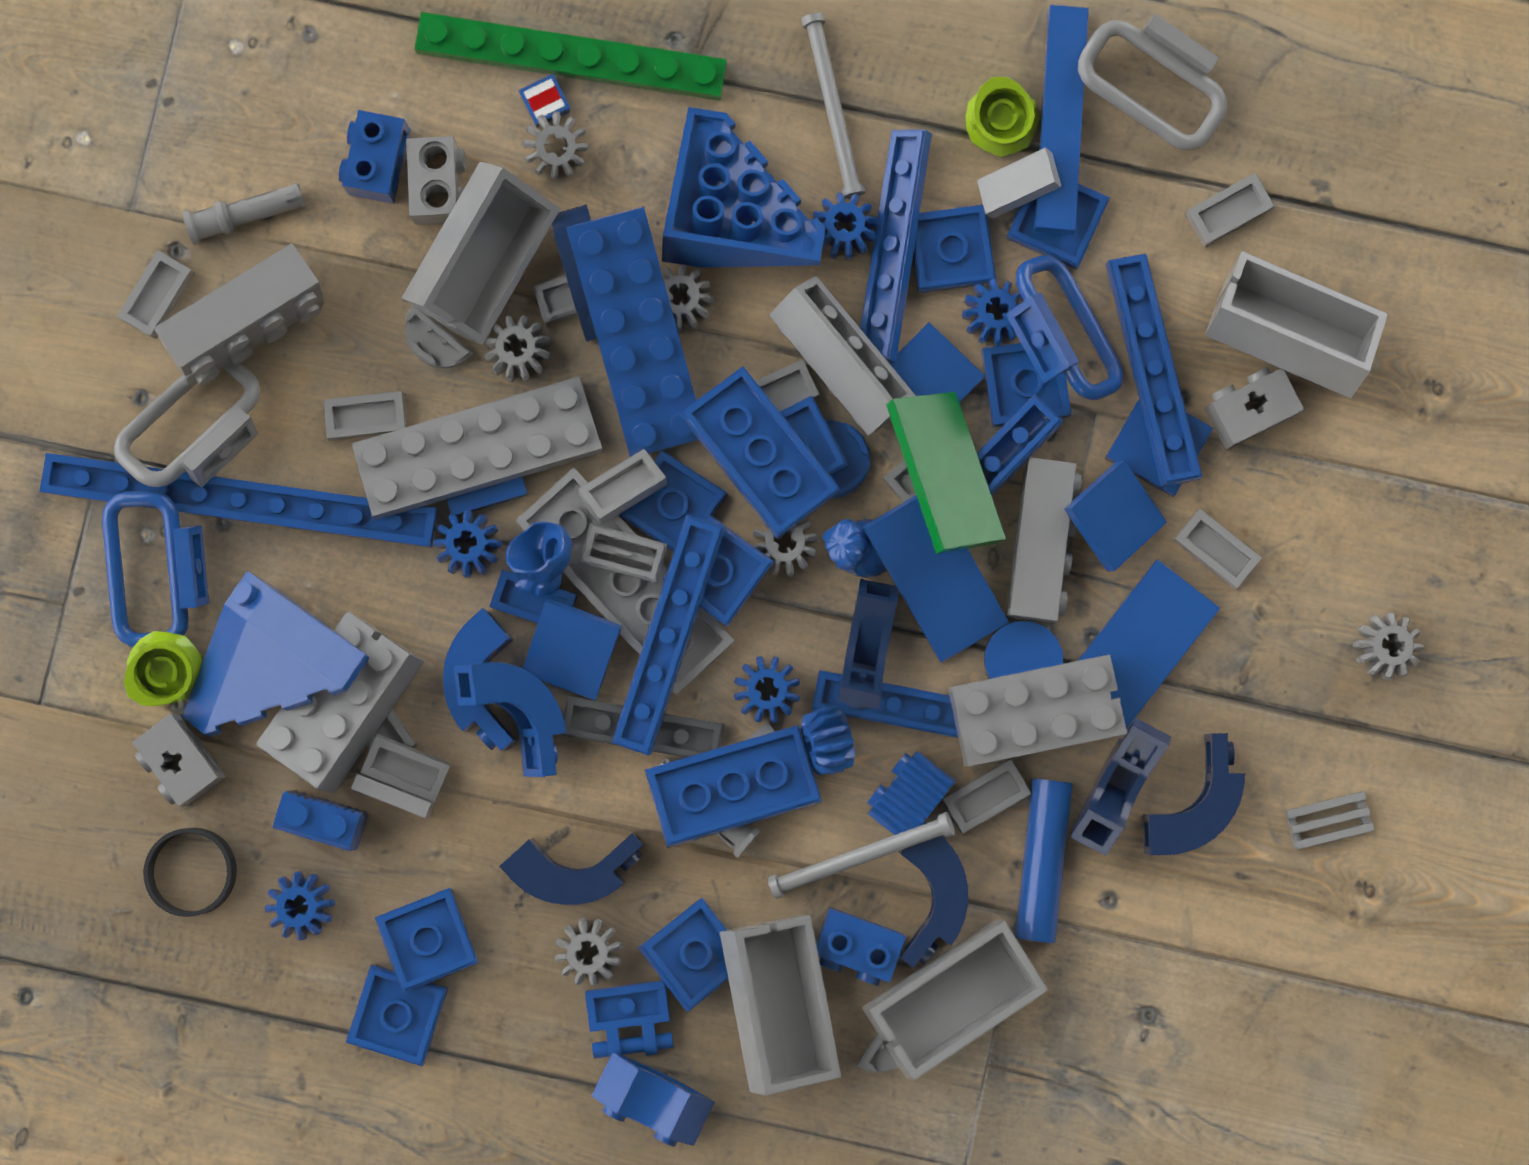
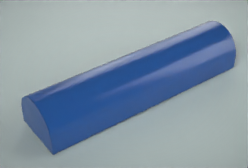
(1017, 442)
(1043, 860)

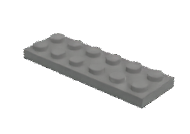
(476, 448)
(616, 595)

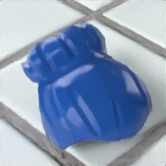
(852, 549)
(539, 557)

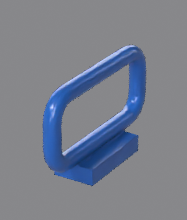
(1045, 339)
(184, 562)

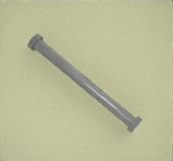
(813, 24)
(781, 884)

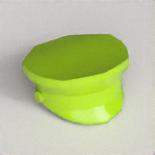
(1002, 117)
(162, 669)

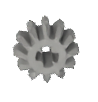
(558, 132)
(695, 295)
(506, 359)
(790, 557)
(1396, 634)
(577, 943)

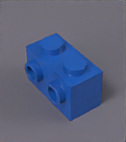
(374, 156)
(859, 946)

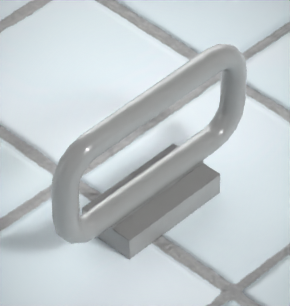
(1174, 52)
(210, 450)

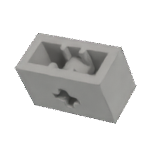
(1276, 401)
(198, 767)

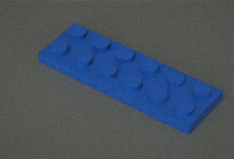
(634, 328)

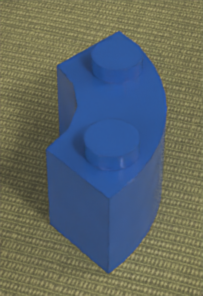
(653, 1100)

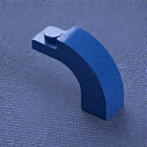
(477, 643)
(526, 701)

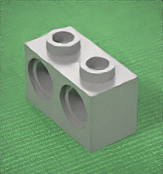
(426, 182)

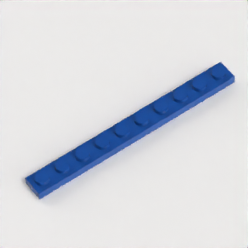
(244, 501)

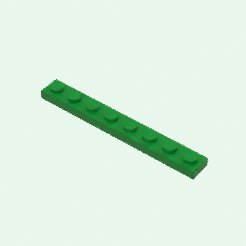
(570, 56)

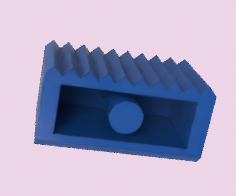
(910, 795)
(320, 820)

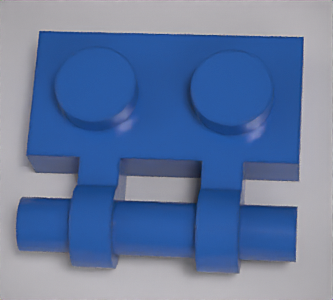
(626, 1007)

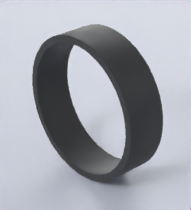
(149, 880)

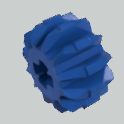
(846, 213)
(985, 321)
(459, 533)
(778, 683)
(828, 740)
(295, 890)

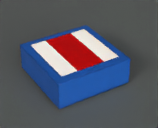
(544, 98)

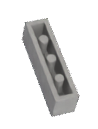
(840, 353)
(1042, 541)

